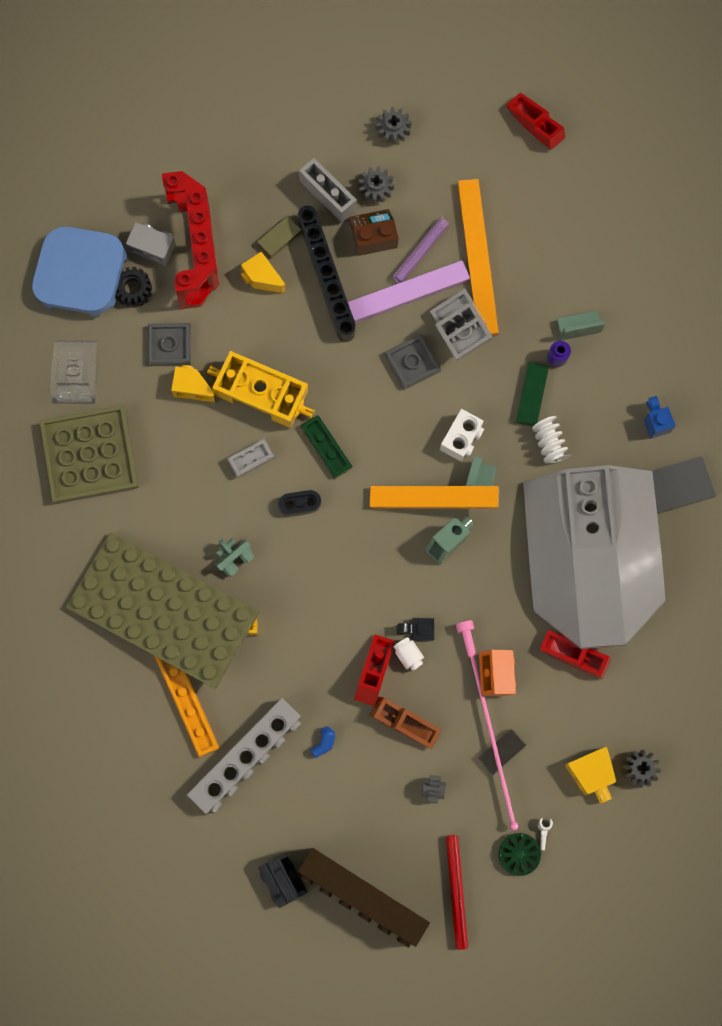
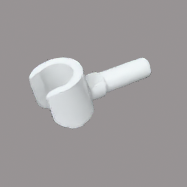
(544, 831)

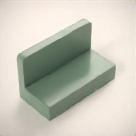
(579, 325)
(480, 473)

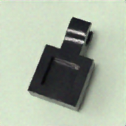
(421, 629)

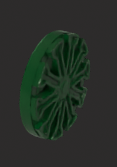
(519, 854)

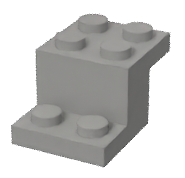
(461, 324)

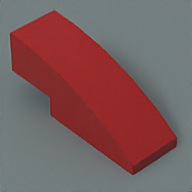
(536, 120)
(585, 660)

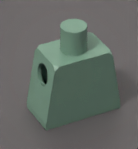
(449, 539)

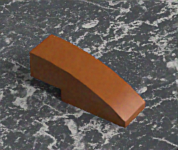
(405, 722)

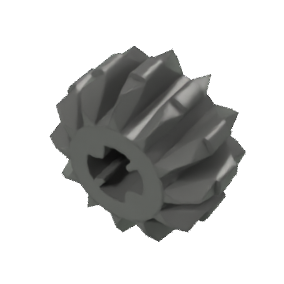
(645, 777)

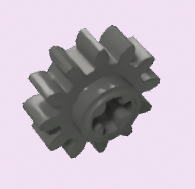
(386, 121)
(367, 184)

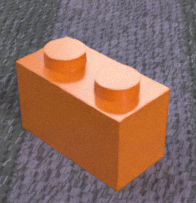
(497, 673)

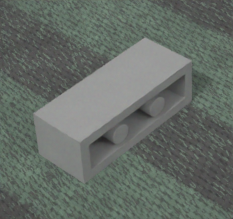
(327, 190)

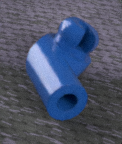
(326, 743)

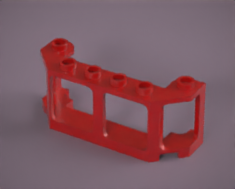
(203, 279)

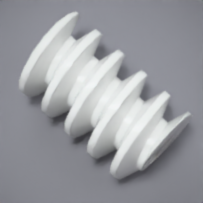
(549, 440)

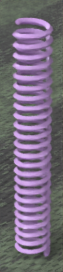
(421, 251)

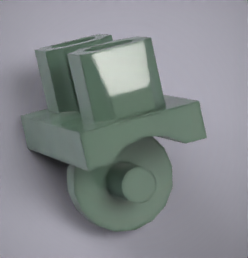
(241, 549)

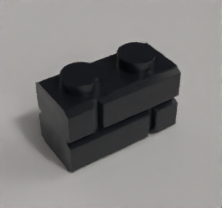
(282, 880)

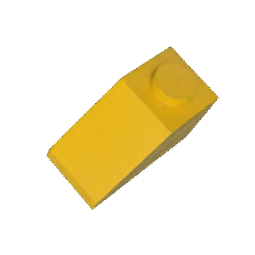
(261, 274)
(191, 385)

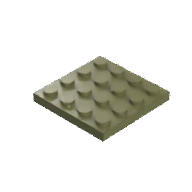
(88, 454)

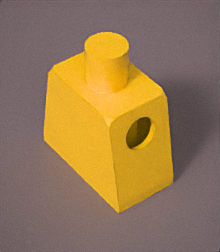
(593, 773)

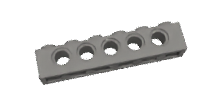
(200, 793)

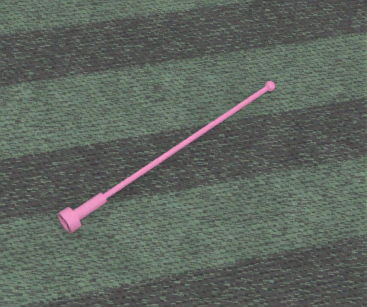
(466, 628)

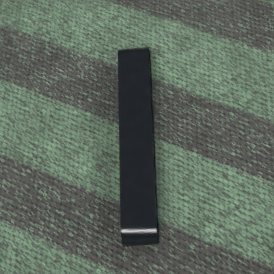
(326, 264)

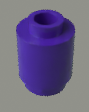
(559, 353)

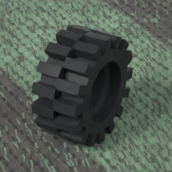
(141, 295)

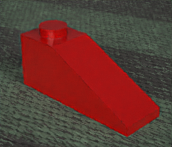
(374, 670)

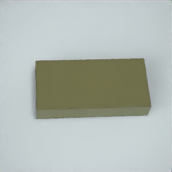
(279, 237)

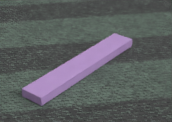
(408, 291)

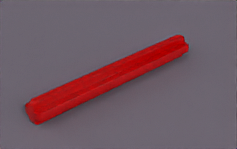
(456, 889)

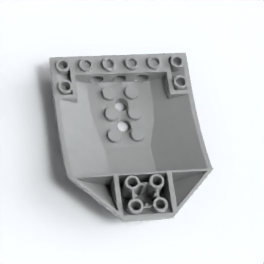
(600, 583)

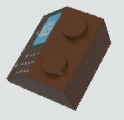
(374, 232)

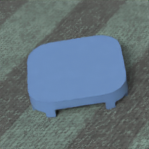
(79, 270)

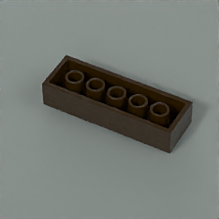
(364, 897)

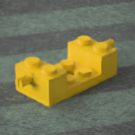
(280, 399)

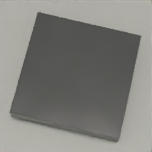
(169, 344)
(412, 361)

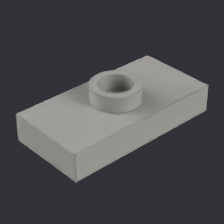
(250, 458)

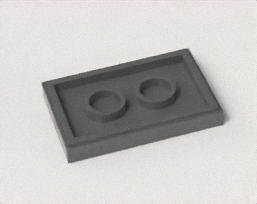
(682, 485)

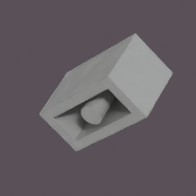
(151, 243)

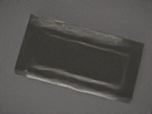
(507, 748)

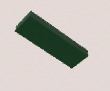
(532, 394)
(326, 446)

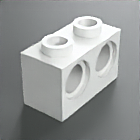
(458, 433)

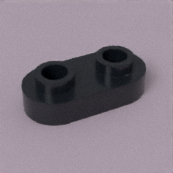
(299, 503)

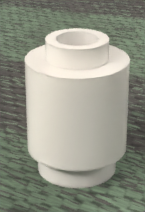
(409, 654)

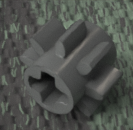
(433, 789)

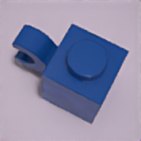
(658, 420)

